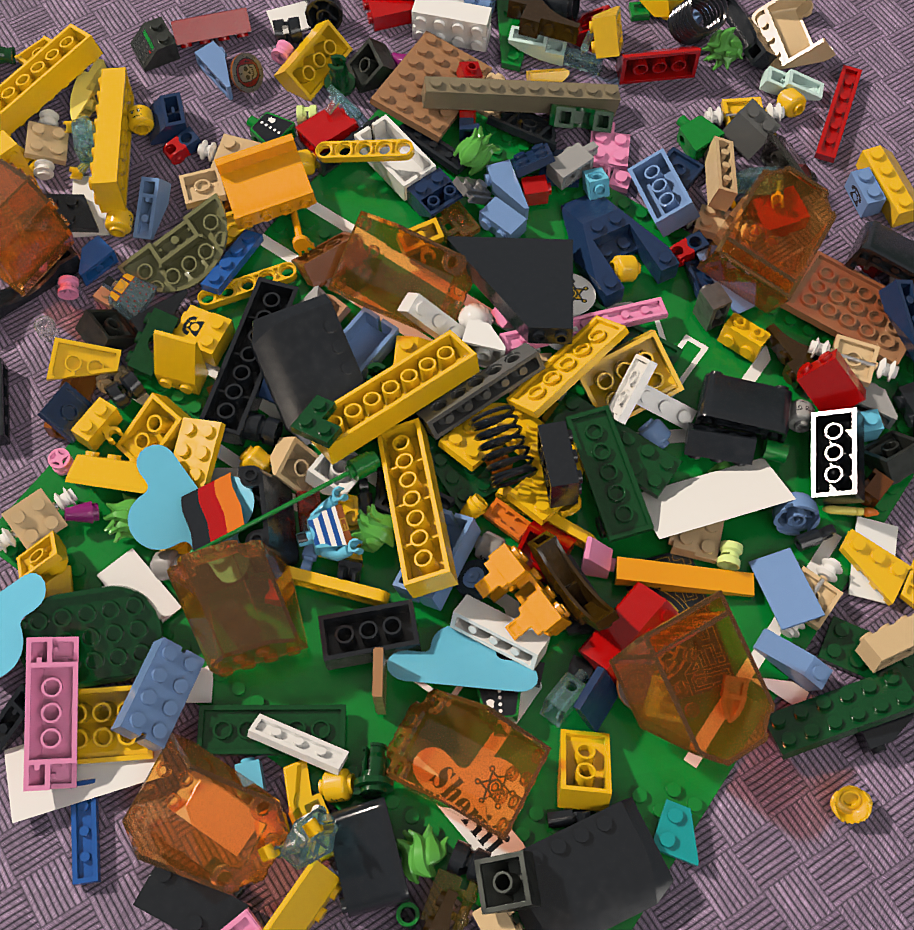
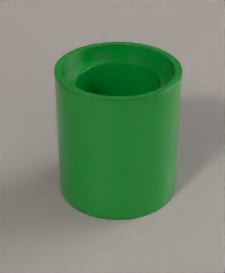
(775, 451)
(401, 908)

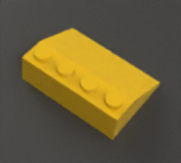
(607, 374)
(96, 715)

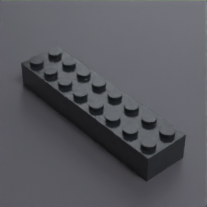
(240, 377)

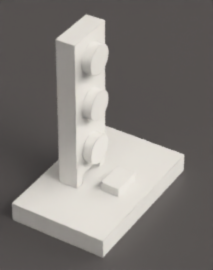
(635, 391)

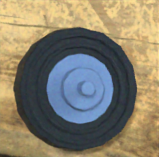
(470, 574)

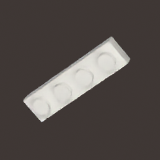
(298, 744)

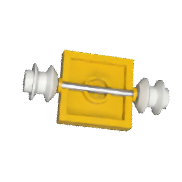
(732, 107)

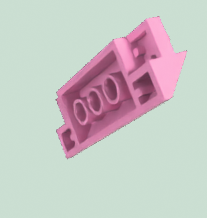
(51, 713)

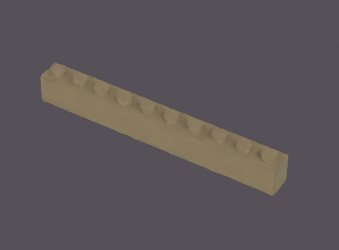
(515, 94)

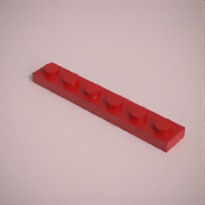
(838, 114)

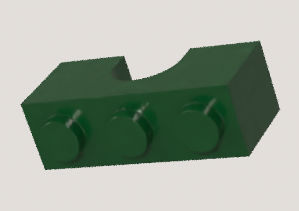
(580, 117)
(142, 359)

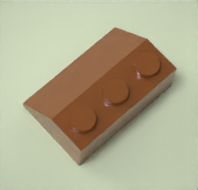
(322, 261)

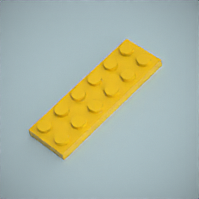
(567, 366)
(197, 453)

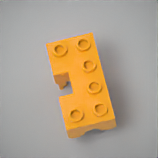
(538, 607)

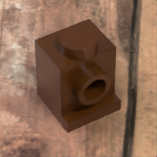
(875, 487)

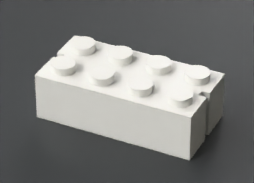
(454, 22)
(396, 173)

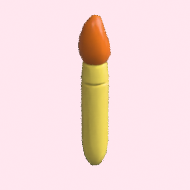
(852, 511)

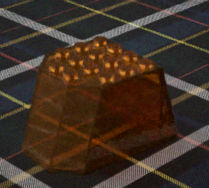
(30, 230)
(770, 238)
(697, 683)

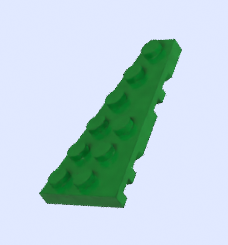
(510, 56)

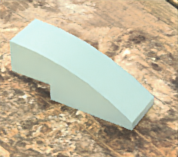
(542, 48)
(775, 81)

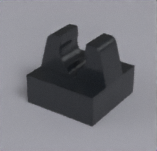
(350, 570)

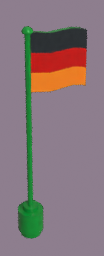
(216, 513)

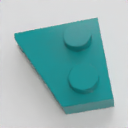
(676, 833)

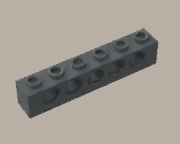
(480, 390)

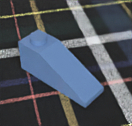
(213, 63)
(505, 186)
(151, 206)
(793, 661)

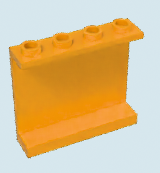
(265, 181)

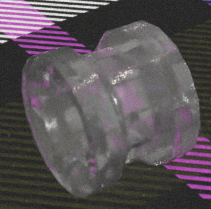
(51, 330)

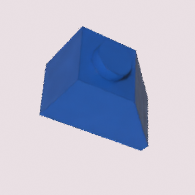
(95, 260)

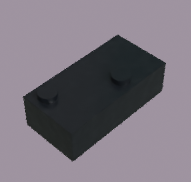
(837, 457)
(353, 634)
(186, 902)

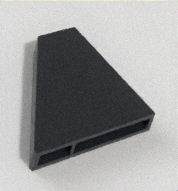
(525, 282)

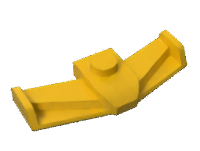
(300, 795)

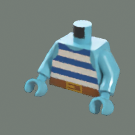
(329, 530)

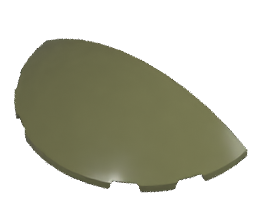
(184, 253)

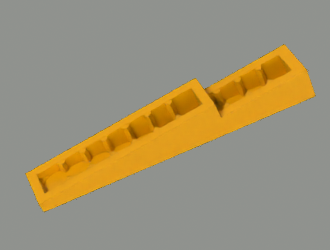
(683, 578)

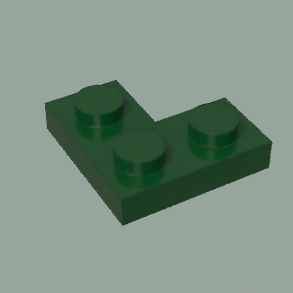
(314, 425)

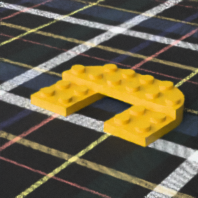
(531, 492)

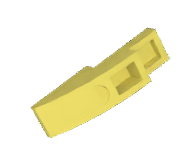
(84, 91)

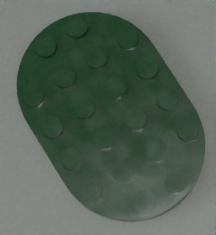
(112, 626)

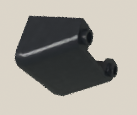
(884, 250)
(744, 406)
(279, 529)
(368, 859)

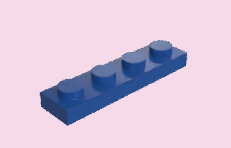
(232, 262)
(85, 840)

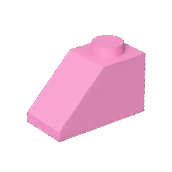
(597, 559)

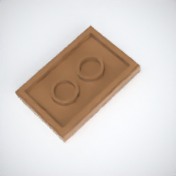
(379, 682)

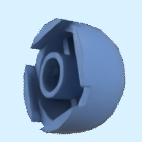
(796, 515)

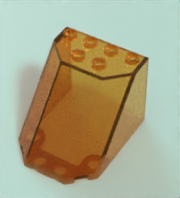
(390, 260)
(239, 604)
(466, 760)
(203, 819)

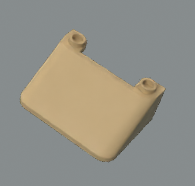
(787, 34)

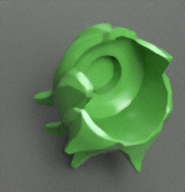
(724, 47)
(476, 151)
(119, 518)
(374, 529)
(421, 853)

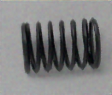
(697, 33)
(488, 422)

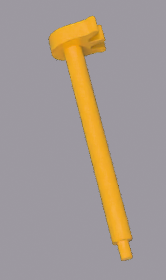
(300, 241)

